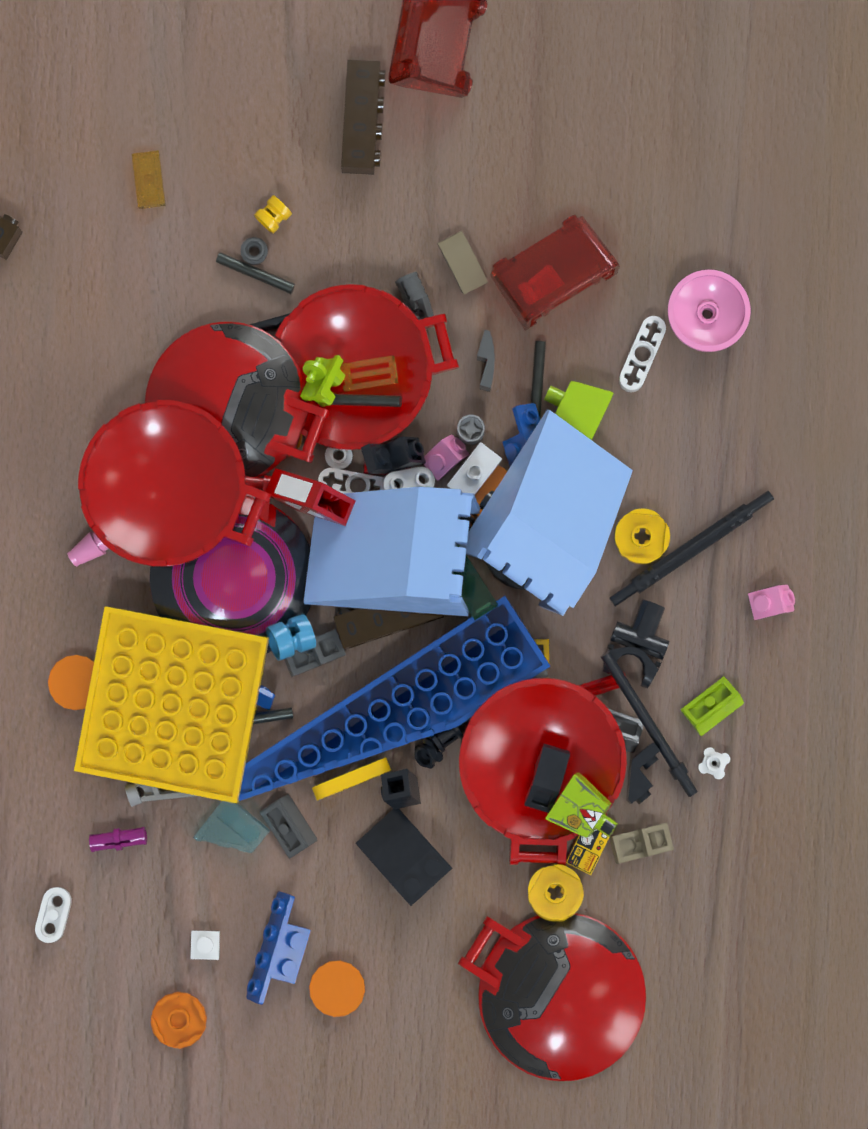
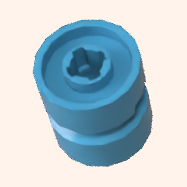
(290, 637)

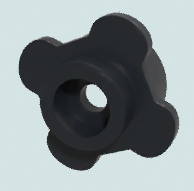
(427, 754)

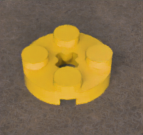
(653, 525)
(552, 877)

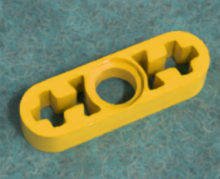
(351, 779)

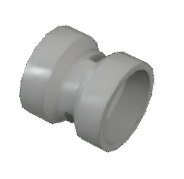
(468, 426)

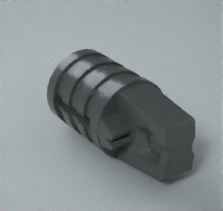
(414, 295)

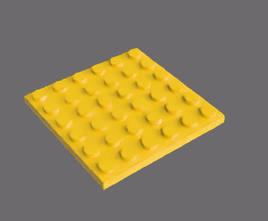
(171, 704)

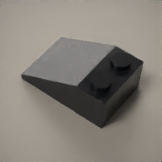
(403, 856)

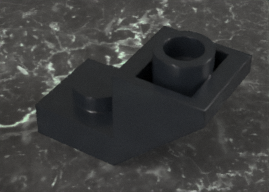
(393, 456)
(547, 778)
(638, 784)

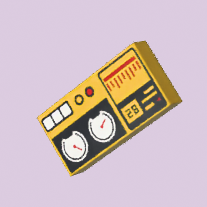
(587, 851)

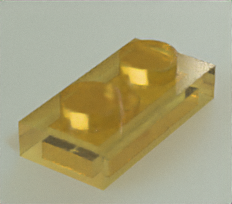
(148, 179)

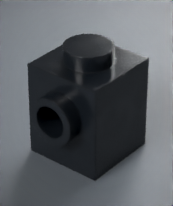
(400, 789)

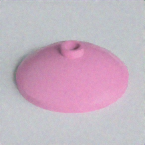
(712, 292)

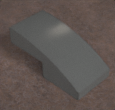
(487, 355)
(327, 649)

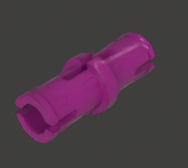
(118, 839)

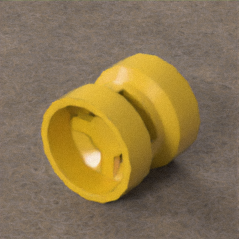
(273, 214)

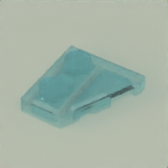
(233, 827)

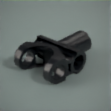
(641, 640)

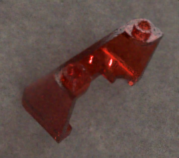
(434, 45)
(553, 270)

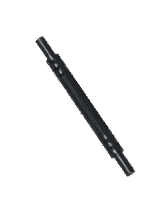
(691, 548)

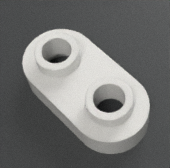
(408, 478)
(52, 914)

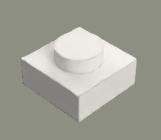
(205, 945)

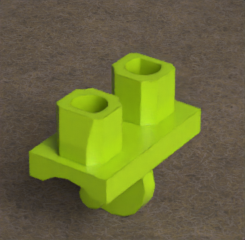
(321, 376)

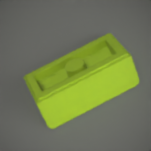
(712, 706)

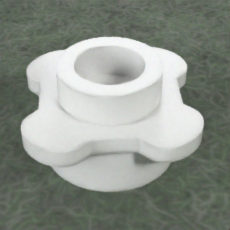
(707, 767)

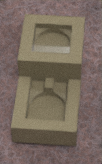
(462, 262)
(641, 843)

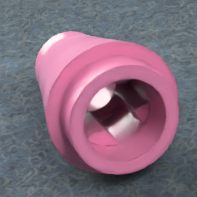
(87, 549)

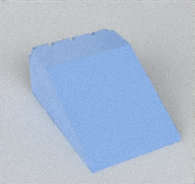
(552, 514)
(393, 552)

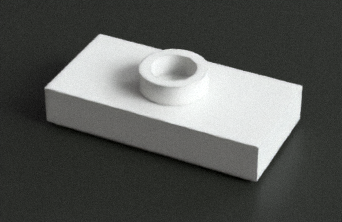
(475, 470)

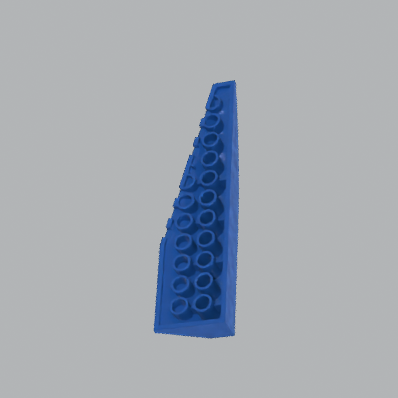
(407, 703)

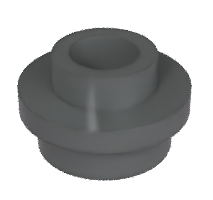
(250, 243)

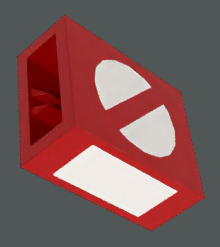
(310, 497)

